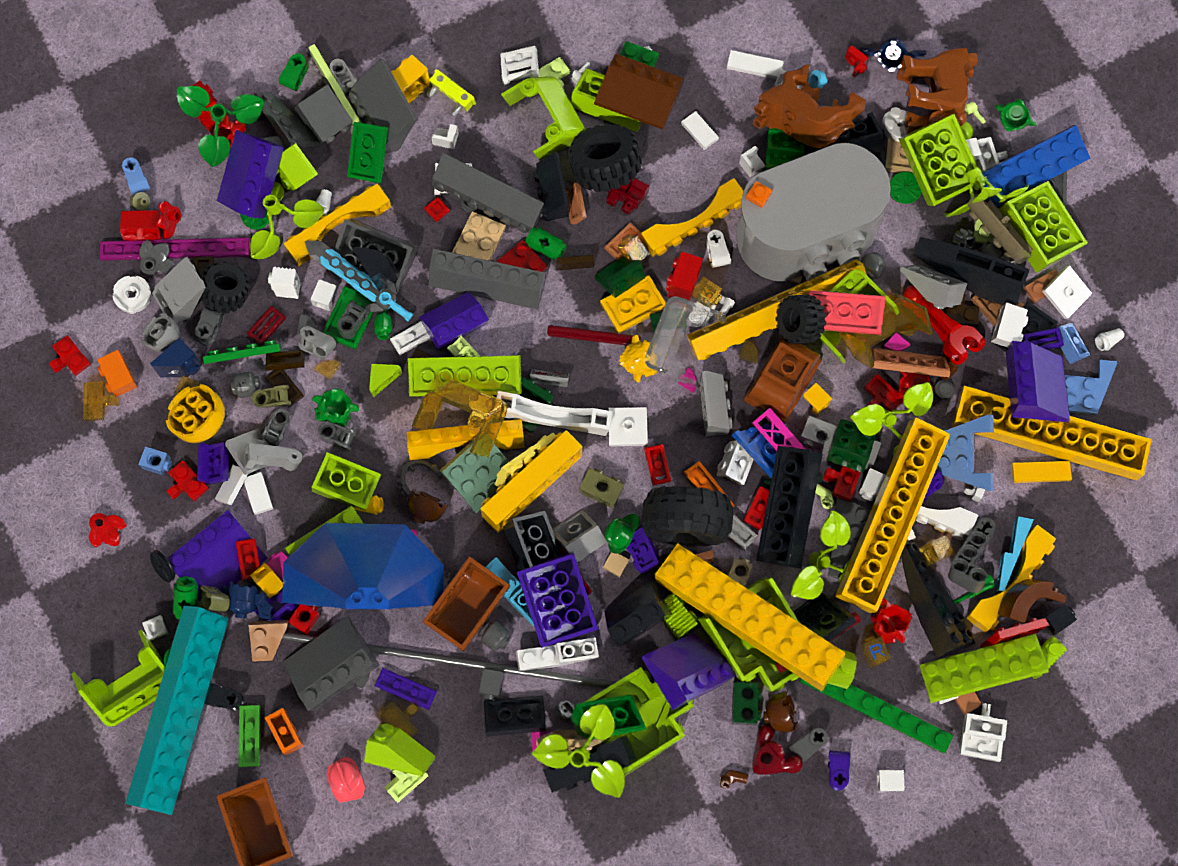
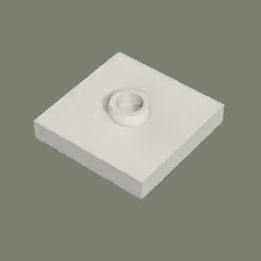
(1066, 292)
(628, 427)

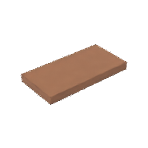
(910, 362)

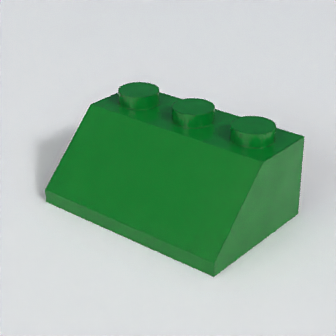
(623, 710)

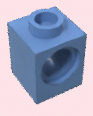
(149, 456)

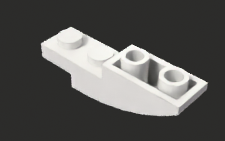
(557, 655)

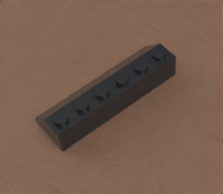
(789, 506)

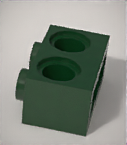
(740, 703)

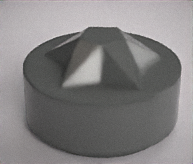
(564, 710)

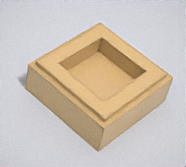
(616, 564)

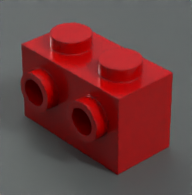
(140, 225)

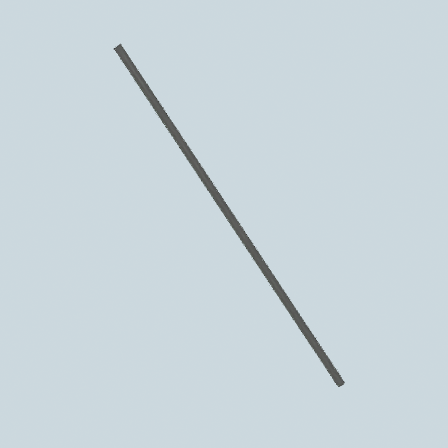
(468, 663)

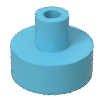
(817, 79)

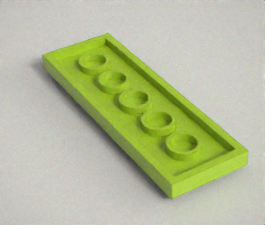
(479, 372)
(983, 668)

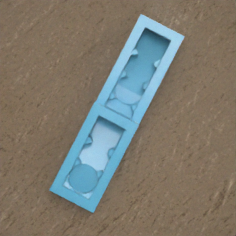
(1007, 560)

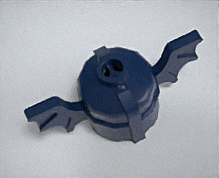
(889, 60)
(247, 600)

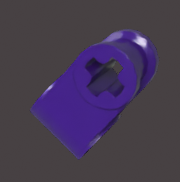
(838, 766)

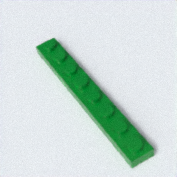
(888, 715)

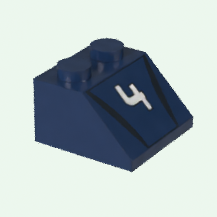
(176, 361)

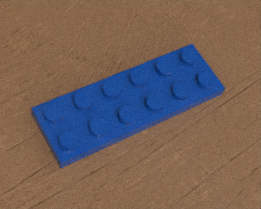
(1038, 163)

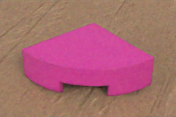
(897, 343)
(690, 374)

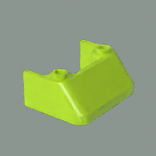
(567, 122)
(856, 283)
(129, 692)

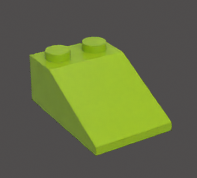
(345, 482)
(397, 751)

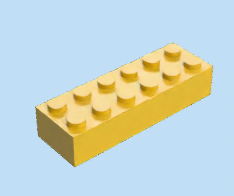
(531, 481)

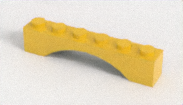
(369, 203)
(663, 236)
(429, 442)
(1036, 545)

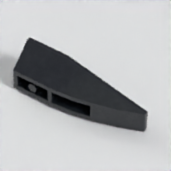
(984, 274)
(933, 605)

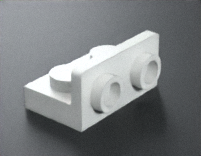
(735, 463)

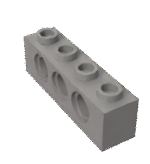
(815, 426)

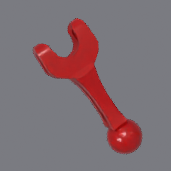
(953, 335)

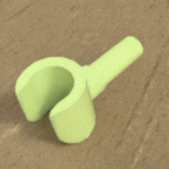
(972, 108)

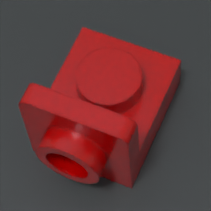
(858, 59)

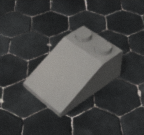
(935, 286)

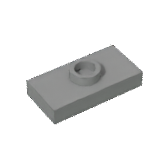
(741, 533)

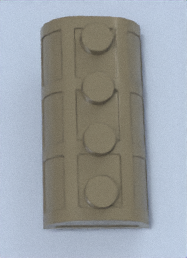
(1001, 229)

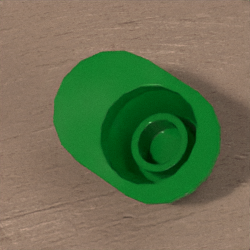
(620, 532)

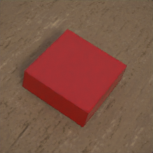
(437, 209)

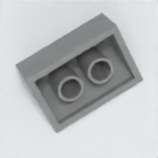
(714, 404)

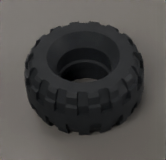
(687, 516)

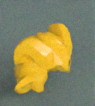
(634, 359)

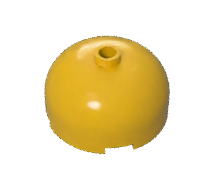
(196, 414)

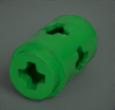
(538, 236)
(184, 594)

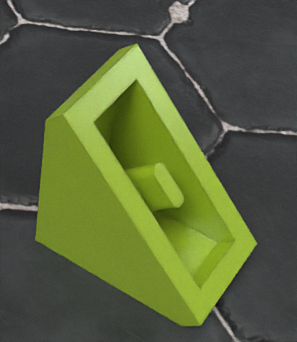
(382, 376)

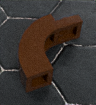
(1024, 594)

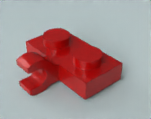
(69, 356)
(883, 393)
(186, 481)
(845, 482)

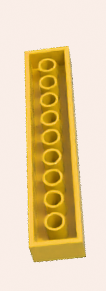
(1072, 441)
(892, 515)
(750, 617)

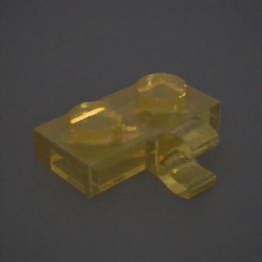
(95, 401)
(393, 715)

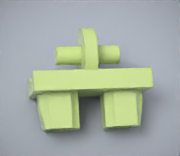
(462, 348)

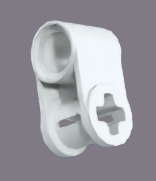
(717, 252)

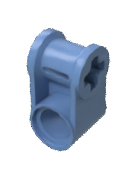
(135, 178)

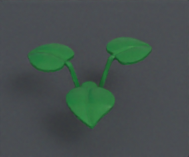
(195, 99)

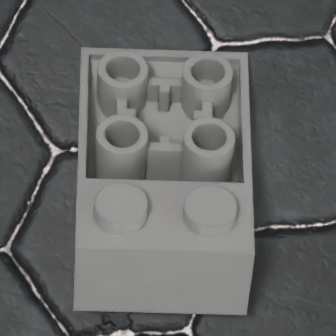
(179, 291)

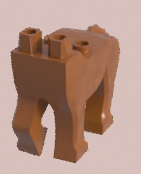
(948, 86)
(799, 113)

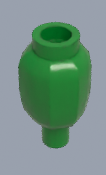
(382, 325)

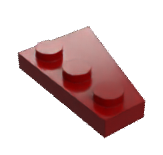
(1016, 630)

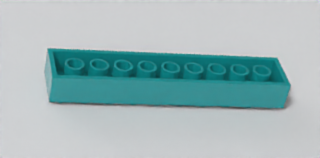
(177, 710)

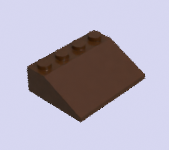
(639, 91)

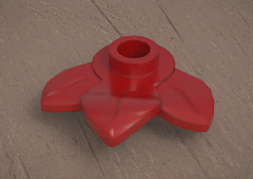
(168, 219)
(107, 532)

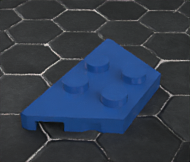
(759, 447)

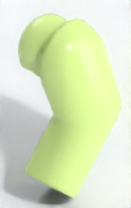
(826, 496)

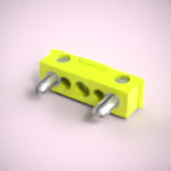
(451, 90)

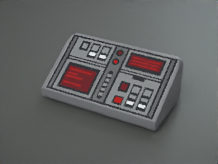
(550, 378)

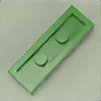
(249, 736)

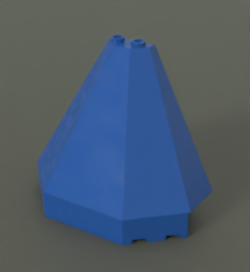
(363, 569)

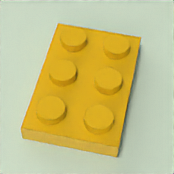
(633, 305)

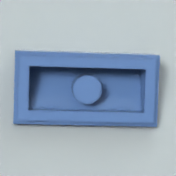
(1073, 345)

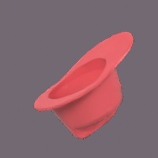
(345, 780)

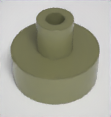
(139, 201)

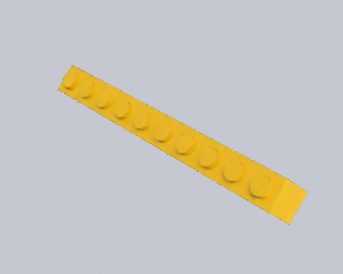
(760, 316)

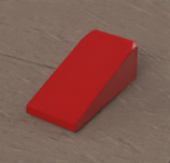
(657, 463)
(247, 558)

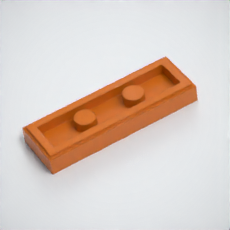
(702, 479)

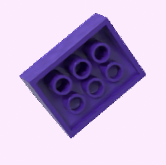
(249, 174)
(1036, 383)
(213, 554)
(557, 599)
(687, 669)

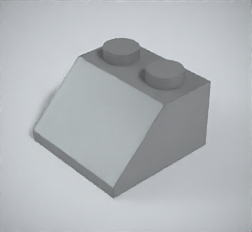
(579, 535)

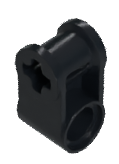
(220, 697)

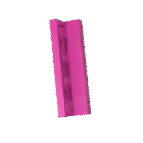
(780, 428)

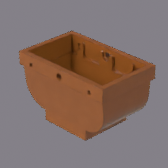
(783, 379)
(466, 604)
(255, 825)

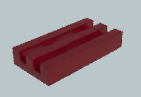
(250, 333)

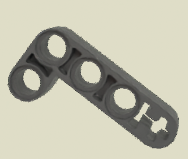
(972, 548)

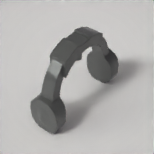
(433, 468)

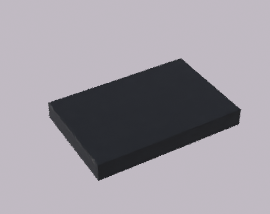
(1036, 322)
(824, 617)
(514, 716)

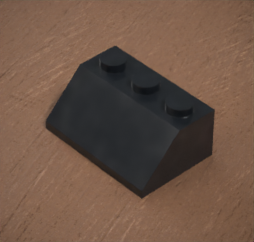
(552, 188)
(531, 539)
(636, 614)

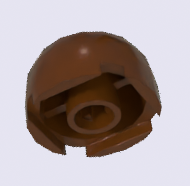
(425, 507)
(780, 713)

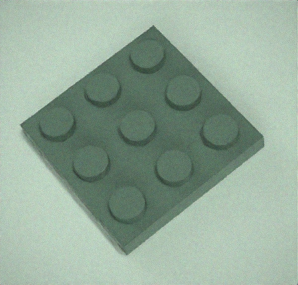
(474, 475)

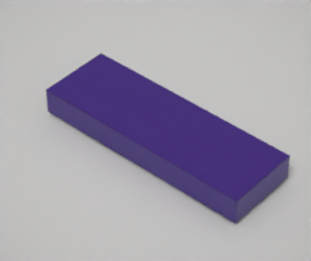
(405, 688)

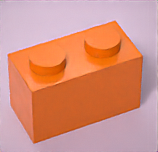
(116, 373)
(284, 731)

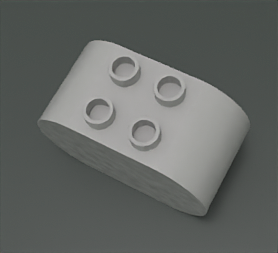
(818, 215)

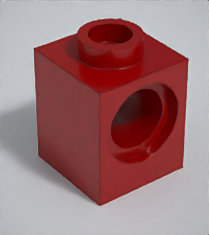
(306, 626)

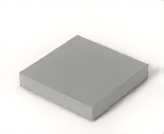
(238, 444)

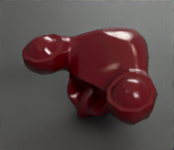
(769, 755)

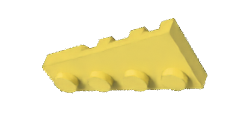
(518, 463)

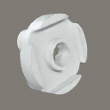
(890, 122)
(133, 284)

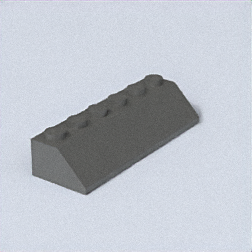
(487, 194)
(486, 278)

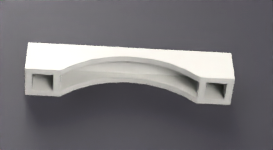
(578, 419)
(956, 521)

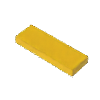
(1041, 472)

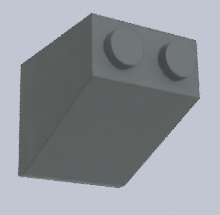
(324, 115)

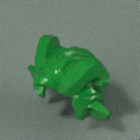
(1015, 115)
(334, 407)

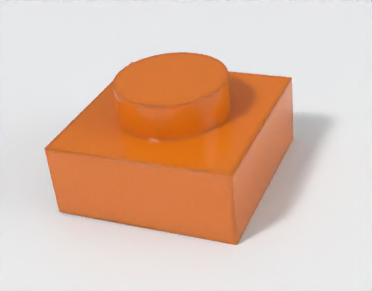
(759, 194)

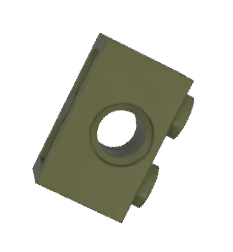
(609, 496)

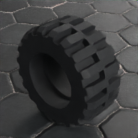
(610, 172)

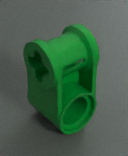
(293, 75)

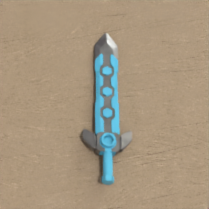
(357, 279)

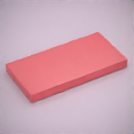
(852, 312)

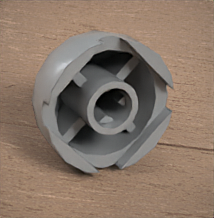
(160, 333)

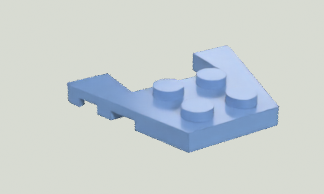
(1087, 393)
(958, 454)

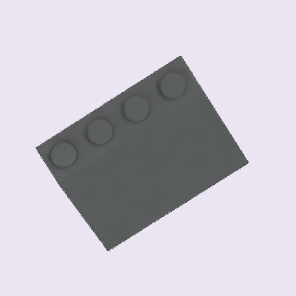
(383, 104)
(365, 236)
(330, 664)

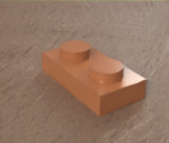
(1034, 289)

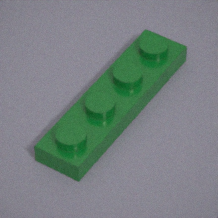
(234, 353)

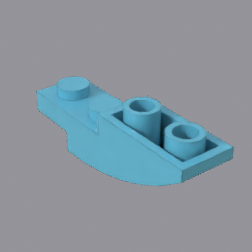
(515, 593)

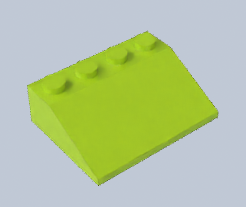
(939, 159)
(1044, 225)

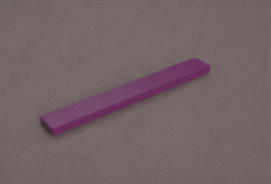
(178, 248)

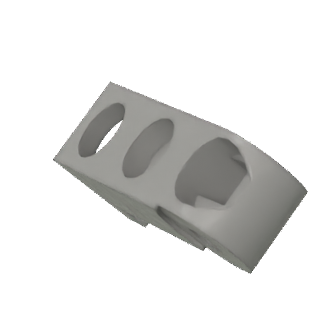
(271, 456)

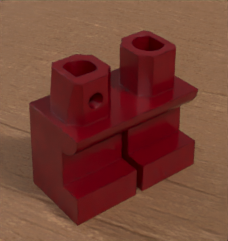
(629, 194)

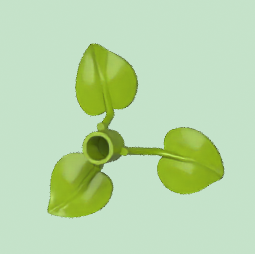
(977, 182)
(305, 215)
(871, 417)
(833, 532)
(599, 724)

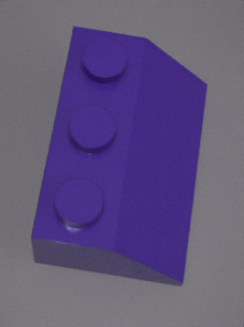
(454, 320)

